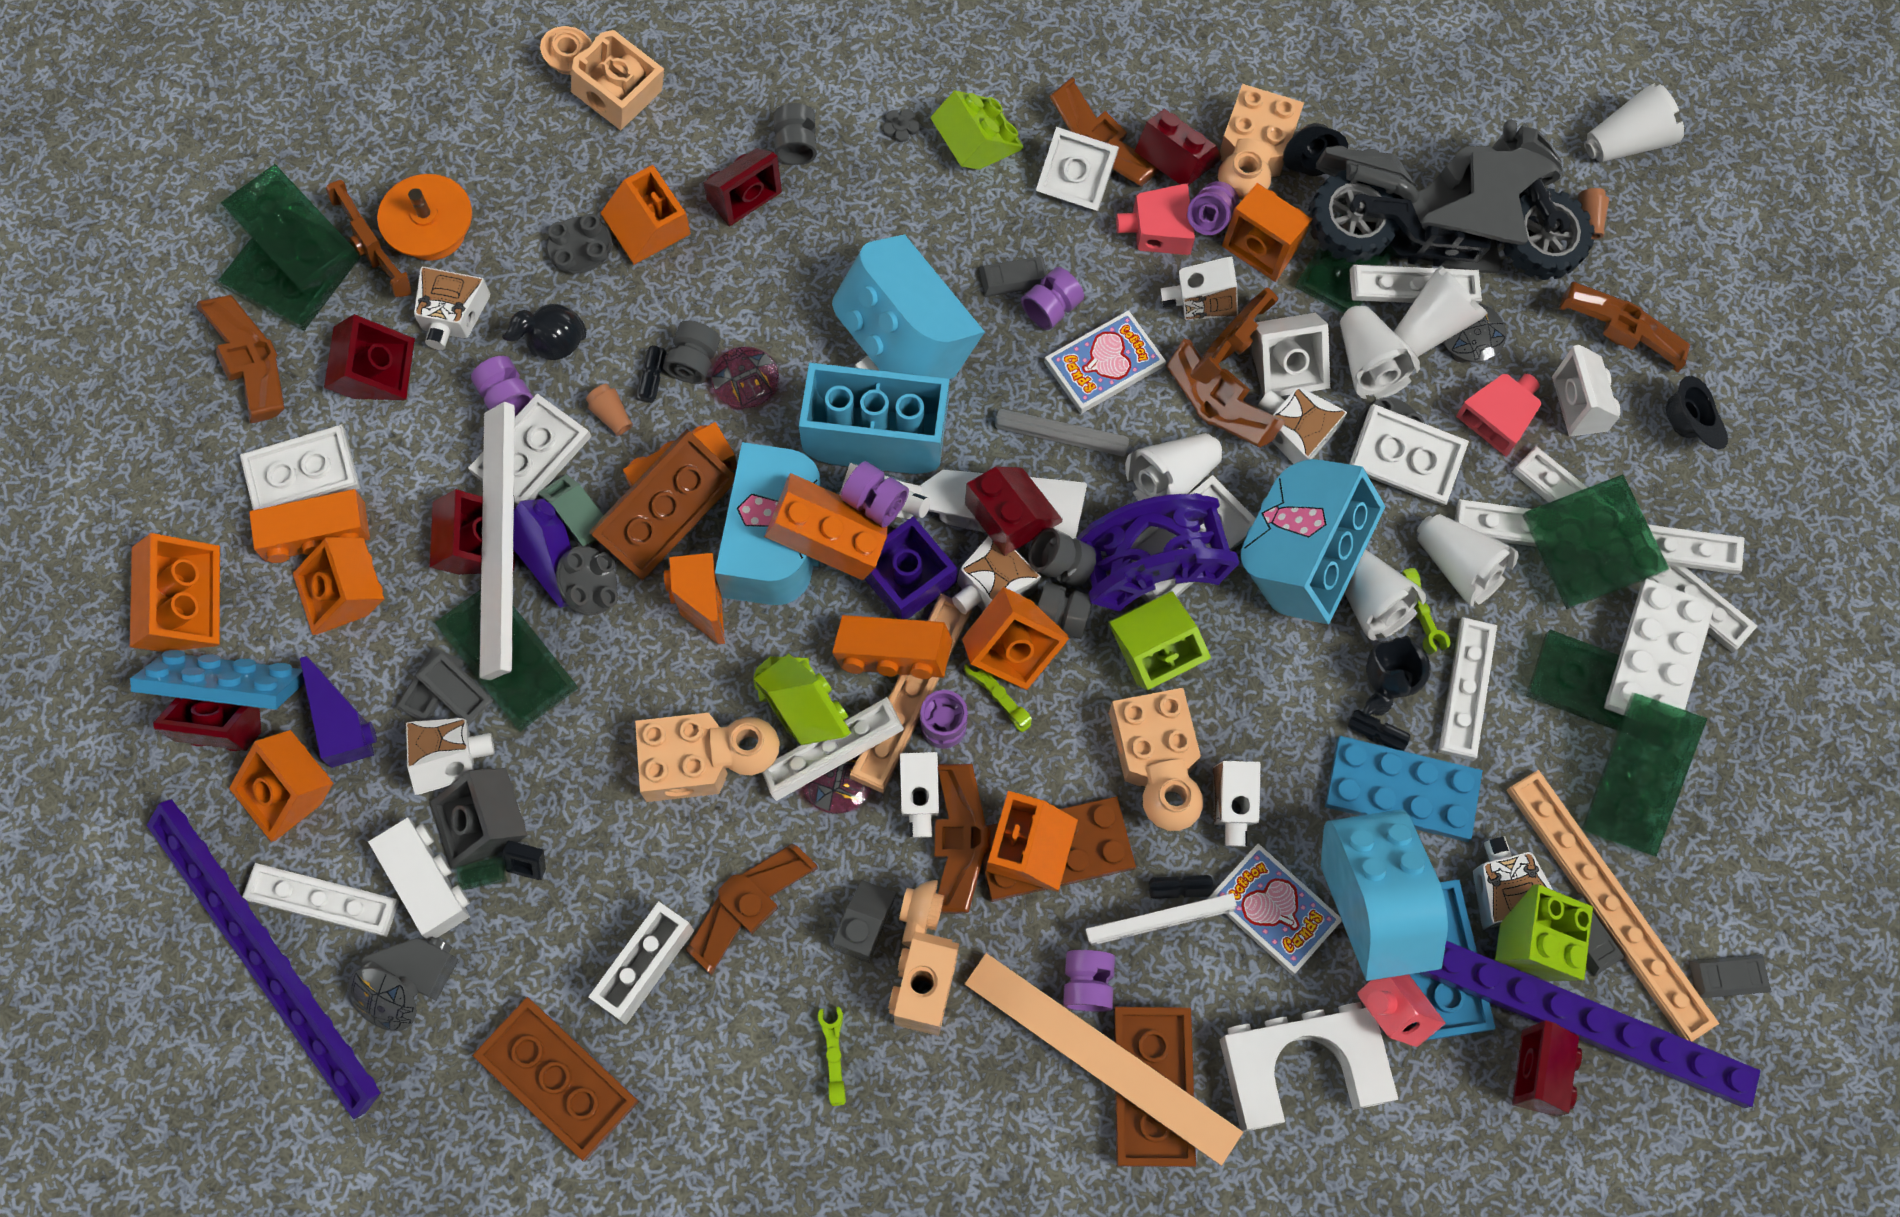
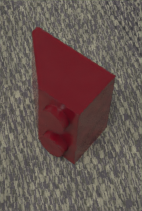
(1176, 148)
(744, 185)
(369, 360)
(1009, 507)
(457, 533)
(210, 724)
(1547, 1069)

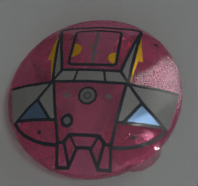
(745, 377)
(836, 791)

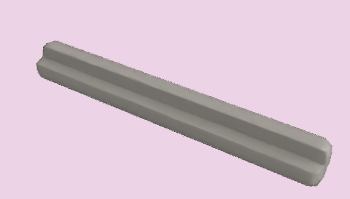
(1062, 432)

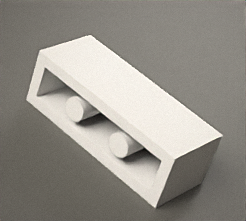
(420, 878)
(642, 963)

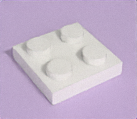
(1077, 168)

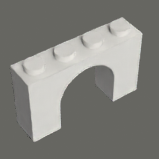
(1349, 1035)

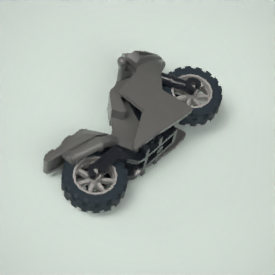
(1461, 214)

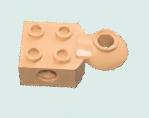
(604, 74)
(1257, 138)
(1159, 752)
(691, 754)
(927, 960)

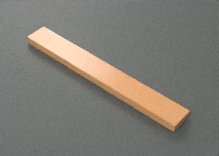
(1613, 907)
(1105, 1059)

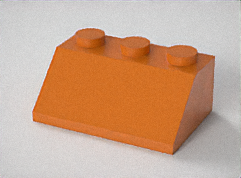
(826, 528)
(174, 594)

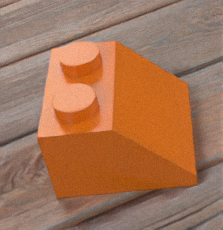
(1266, 231)
(337, 583)
(696, 593)
(1013, 639)
(280, 783)

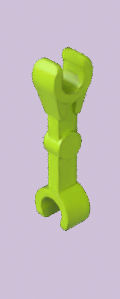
(1426, 620)
(1018, 715)
(833, 1054)

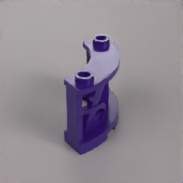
(1175, 513)

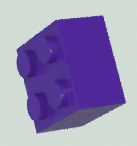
(911, 570)

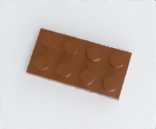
(664, 504)
(1097, 850)
(1163, 1042)
(555, 1079)

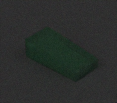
(482, 873)

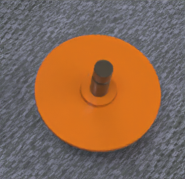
(425, 216)

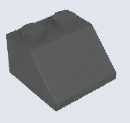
(478, 816)

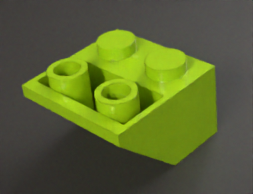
(976, 129)
(1159, 640)
(802, 701)
(1546, 935)

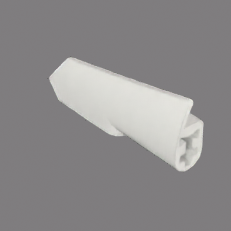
(948, 493)

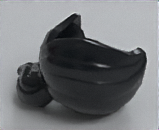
(549, 332)
(1395, 671)

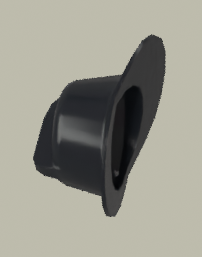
(1308, 145)
(1695, 415)

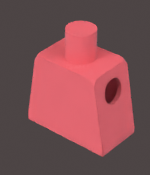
(1160, 221)
(1502, 410)
(1397, 1004)

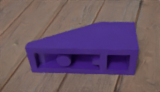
(541, 542)
(339, 728)

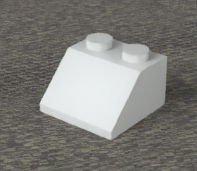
(1292, 354)
(1585, 393)

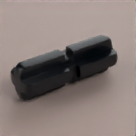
(651, 377)
(1372, 727)
(1187, 886)

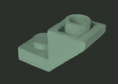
(573, 508)

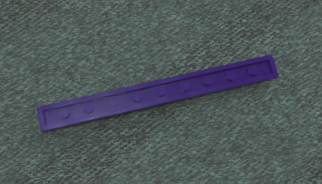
(264, 959)
(1598, 1025)

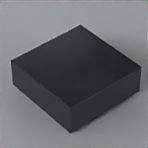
(524, 860)

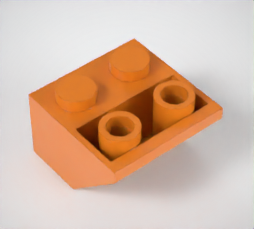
(645, 215)
(1032, 842)

